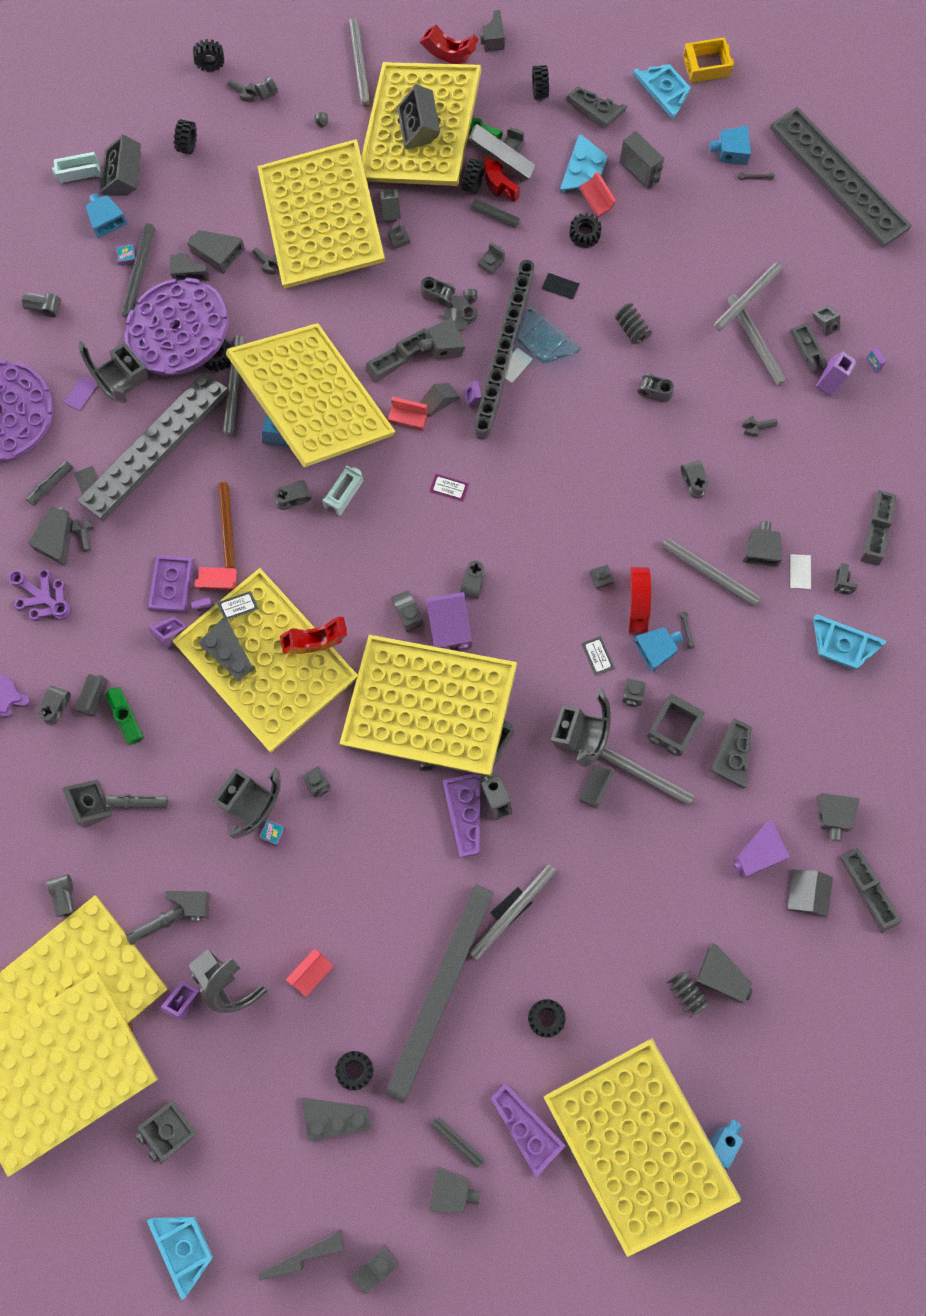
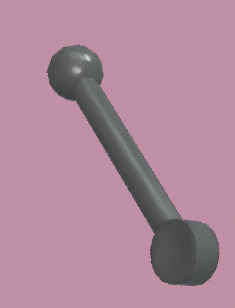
(742, 176)
(684, 615)

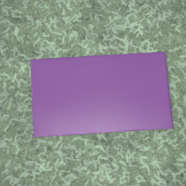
(80, 393)

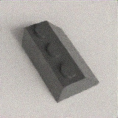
(418, 117)
(120, 167)

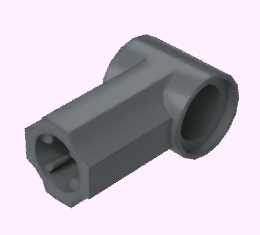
(45, 304)
(60, 889)

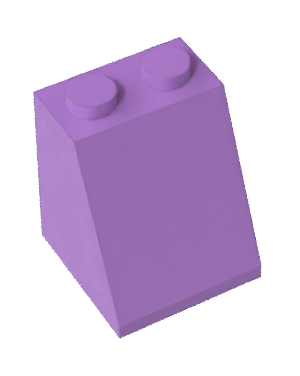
(449, 622)

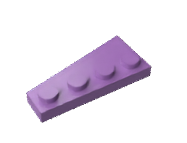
(464, 809)
(530, 1133)

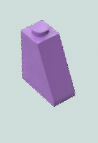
(761, 852)

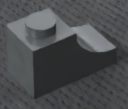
(493, 34)
(390, 204)
(182, 268)
(407, 611)
(193, 902)
(375, 1269)

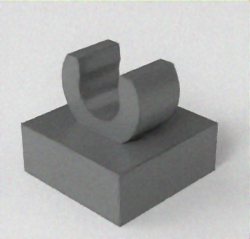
(398, 236)
(601, 576)

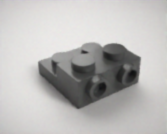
(165, 1132)

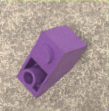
(836, 373)

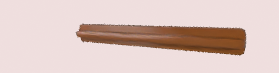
(226, 524)

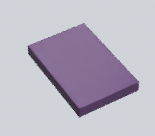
(171, 584)

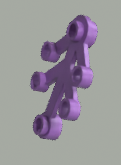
(42, 597)

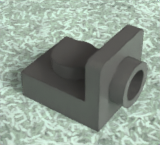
(514, 139)
(492, 259)
(828, 319)
(842, 580)
(633, 692)
(316, 782)

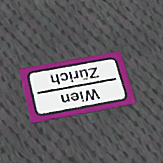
(449, 487)

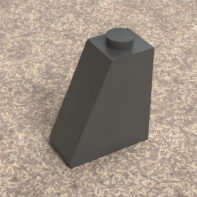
(216, 248)
(53, 535)
(723, 975)

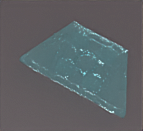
(544, 338)

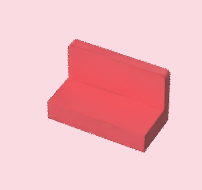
(598, 195)
(408, 413)
(216, 579)
(310, 972)

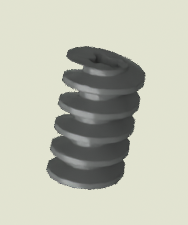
(631, 324)
(688, 993)

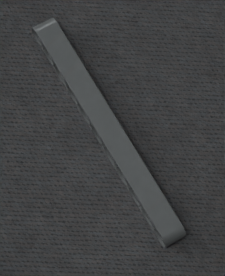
(504, 356)
(439, 994)

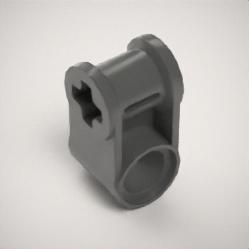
(439, 292)
(655, 388)
(695, 478)
(294, 494)
(473, 582)
(55, 703)

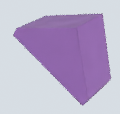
(168, 630)
(180, 1001)

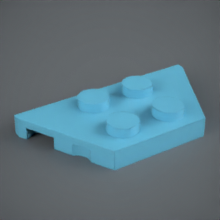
(665, 87)
(583, 164)
(843, 643)
(182, 1249)

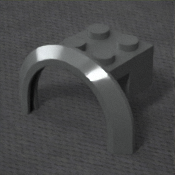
(119, 373)
(583, 732)
(247, 800)
(214, 977)

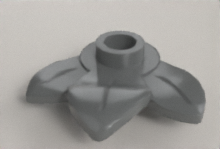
(459, 311)

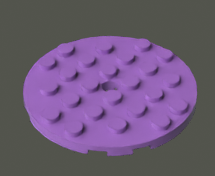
(201, 329)
(25, 409)

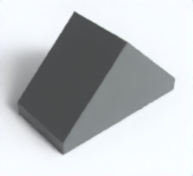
(439, 397)

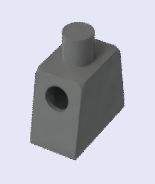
(443, 340)
(764, 546)
(496, 796)
(836, 814)
(451, 1192)

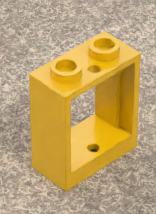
(704, 48)

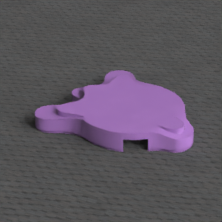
(10, 696)

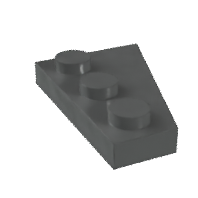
(598, 109)
(226, 650)
(733, 754)
(333, 1118)

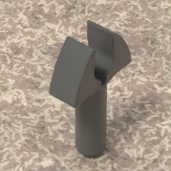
(244, 90)
(266, 267)
(757, 425)
(83, 532)

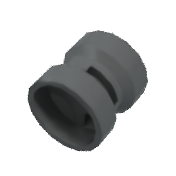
(266, 88)

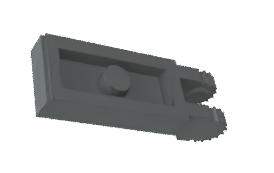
(808, 346)

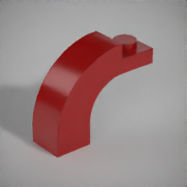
(446, 48)
(498, 182)
(639, 600)
(315, 639)

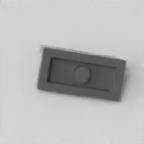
(91, 694)
(596, 786)

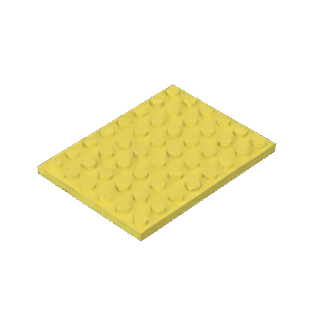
(430, 164)
(320, 214)
(310, 394)
(282, 687)
(429, 705)
(71, 952)
(65, 1071)
(641, 1148)

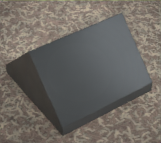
(87, 803)
(810, 892)

